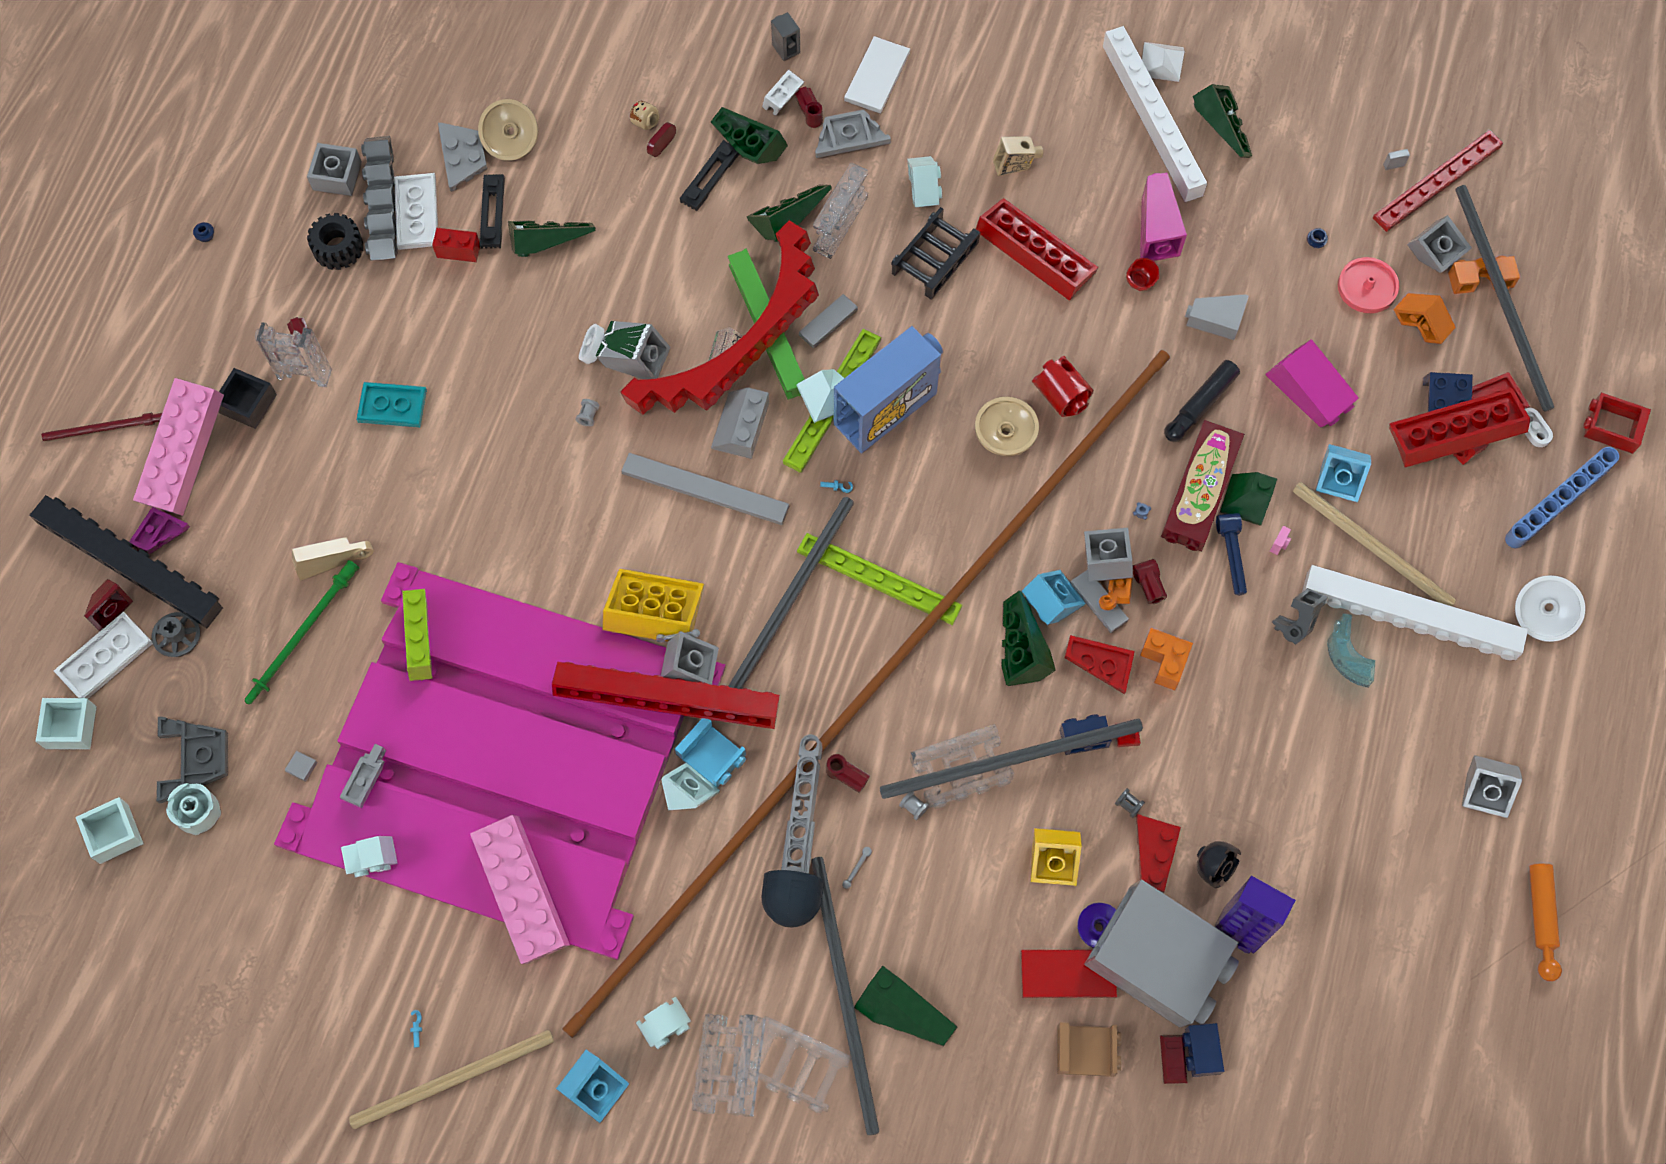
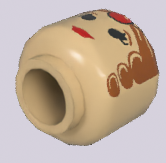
(644, 115)

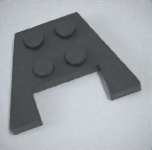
(202, 754)

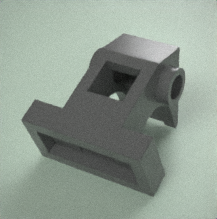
(1309, 606)

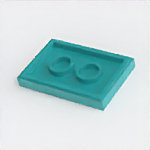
(391, 404)

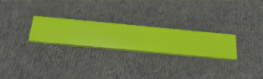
(812, 432)
(880, 579)

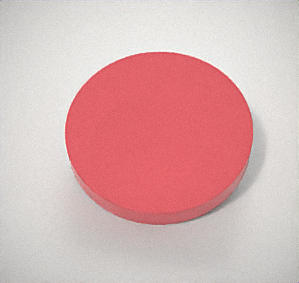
(1368, 285)

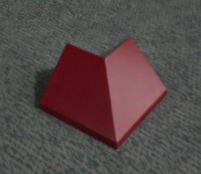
(106, 604)

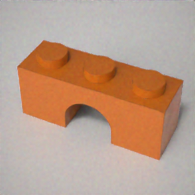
(1465, 274)

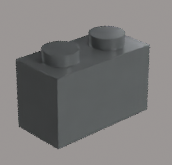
(785, 36)

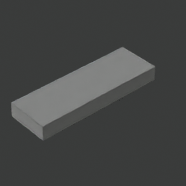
(828, 321)
(1091, 593)

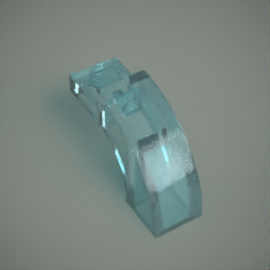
(1345, 658)

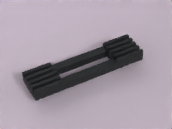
(694, 196)
(492, 236)

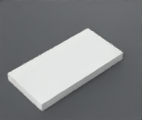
(877, 74)
(415, 210)
(103, 656)

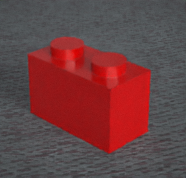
(456, 245)

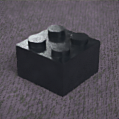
(246, 398)

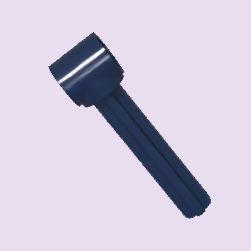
(1229, 527)

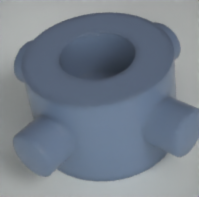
(1141, 510)

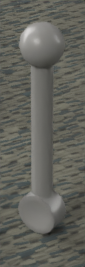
(661, 638)
(866, 853)

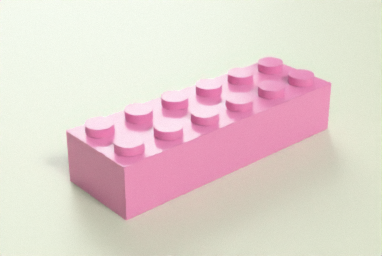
(178, 447)
(519, 889)

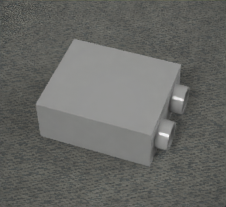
(1163, 955)

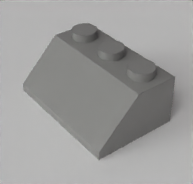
(741, 422)

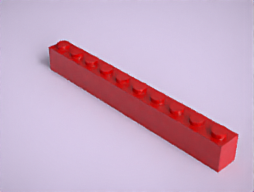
(665, 695)

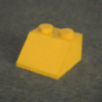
(1055, 856)

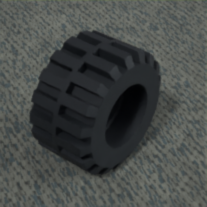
(328, 229)

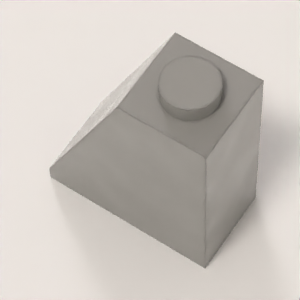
(1217, 314)

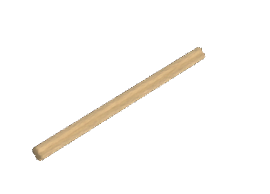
(1373, 545)
(451, 1079)

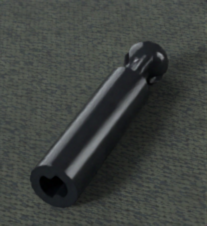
(1202, 400)

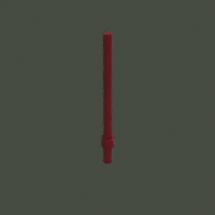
(146, 419)

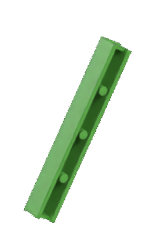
(756, 302)

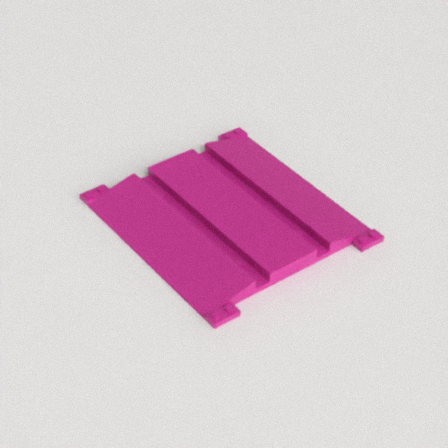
(492, 746)

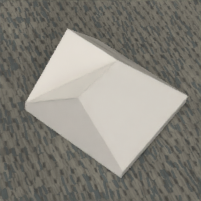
(1163, 61)

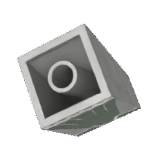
(633, 349)

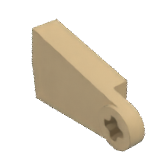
(328, 555)

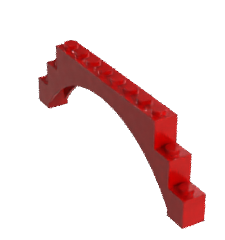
(712, 379)

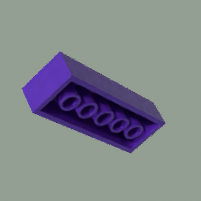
(1254, 914)

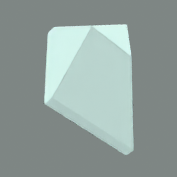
(819, 393)
(686, 788)

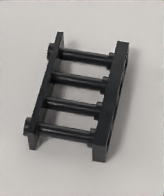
(944, 269)

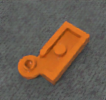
(1118, 593)

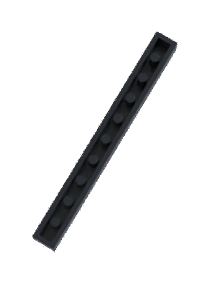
(126, 561)

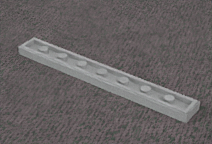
(705, 488)

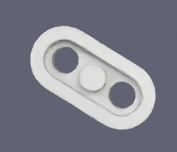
(591, 344)
(1538, 427)

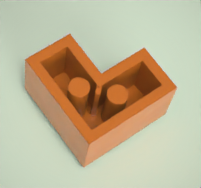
(1426, 313)
(1170, 652)

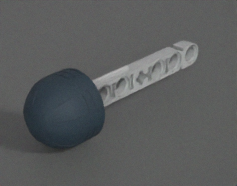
(792, 894)

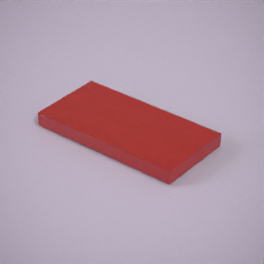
(1062, 975)

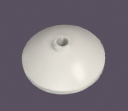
(1559, 622)

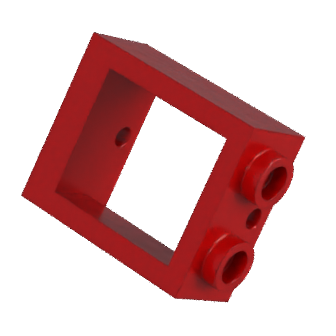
(1623, 408)

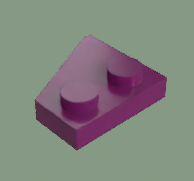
(157, 530)

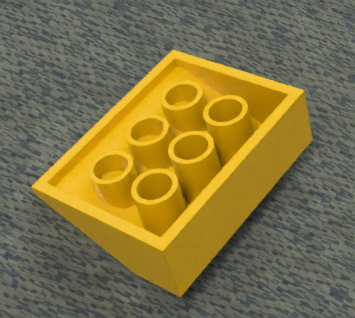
(651, 605)

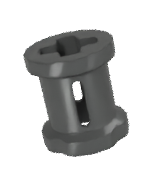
(1133, 810)

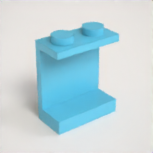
(710, 753)

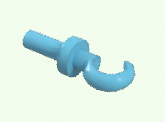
(836, 485)
(416, 1029)

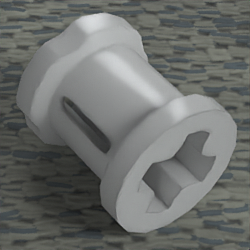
(587, 412)
(914, 805)

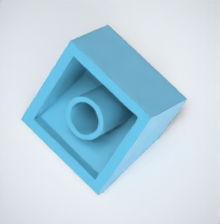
(1343, 473)
(1052, 596)
(592, 1086)

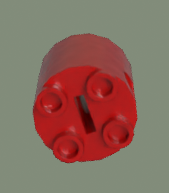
(1063, 387)

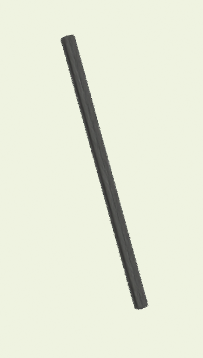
(1504, 298)
(791, 594)
(1011, 758)
(846, 1001)

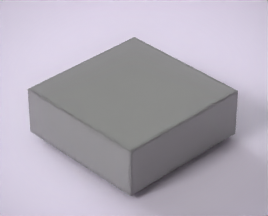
(1396, 159)
(301, 766)

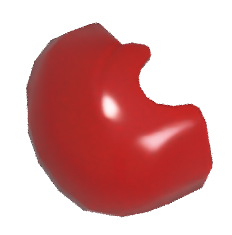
(1142, 274)

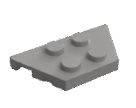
(849, 133)
(462, 153)

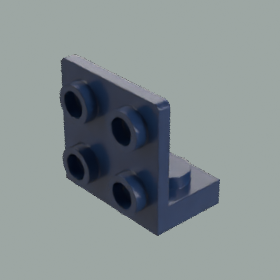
(1447, 389)

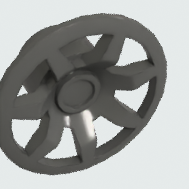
(174, 632)

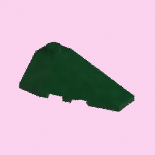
(1218, 108)
(748, 137)
(771, 220)
(532, 238)
(1026, 650)
(898, 1006)

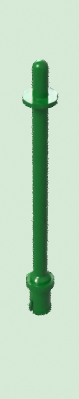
(339, 582)

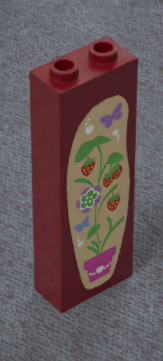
(1202, 486)

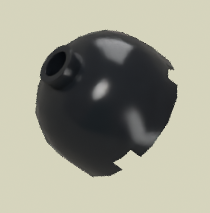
(1217, 862)

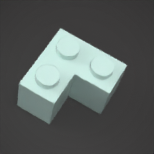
(924, 177)
(369, 854)

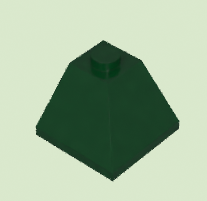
(1249, 496)

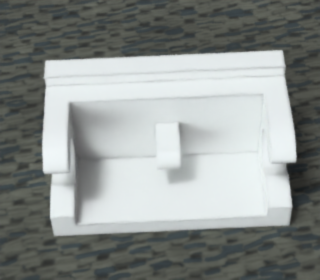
(782, 92)

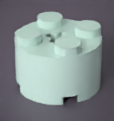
(201, 817)
(663, 1023)

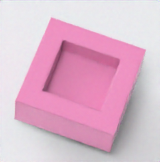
(1281, 541)

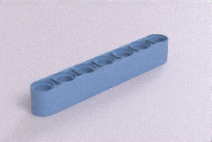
(1556, 503)

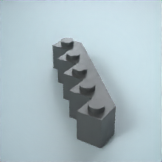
(379, 198)

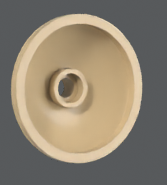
(497, 121)
(1011, 416)

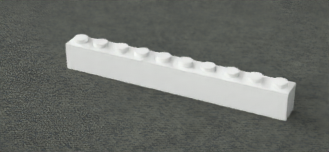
(1154, 114)
(1417, 613)

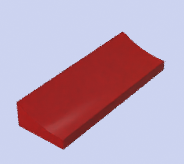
(1035, 248)
(1460, 427)

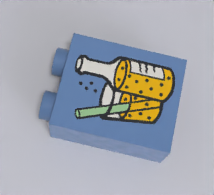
(887, 388)

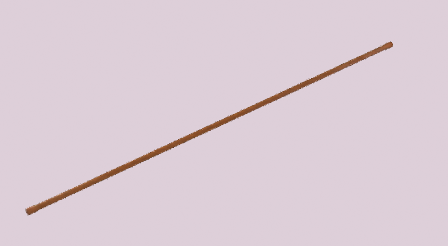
(581, 1017)

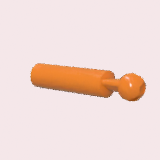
(1545, 919)

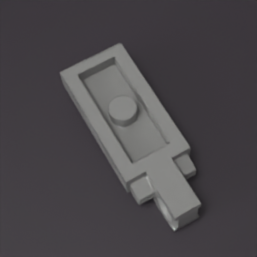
(364, 777)

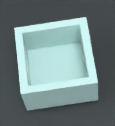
(66, 723)
(109, 830)

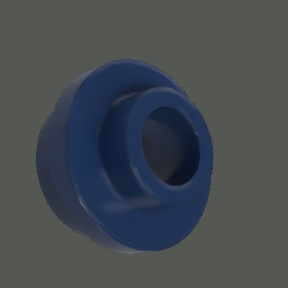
(1317, 233)
(204, 236)

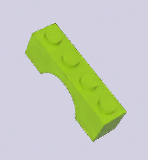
(417, 635)

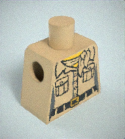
(1015, 155)

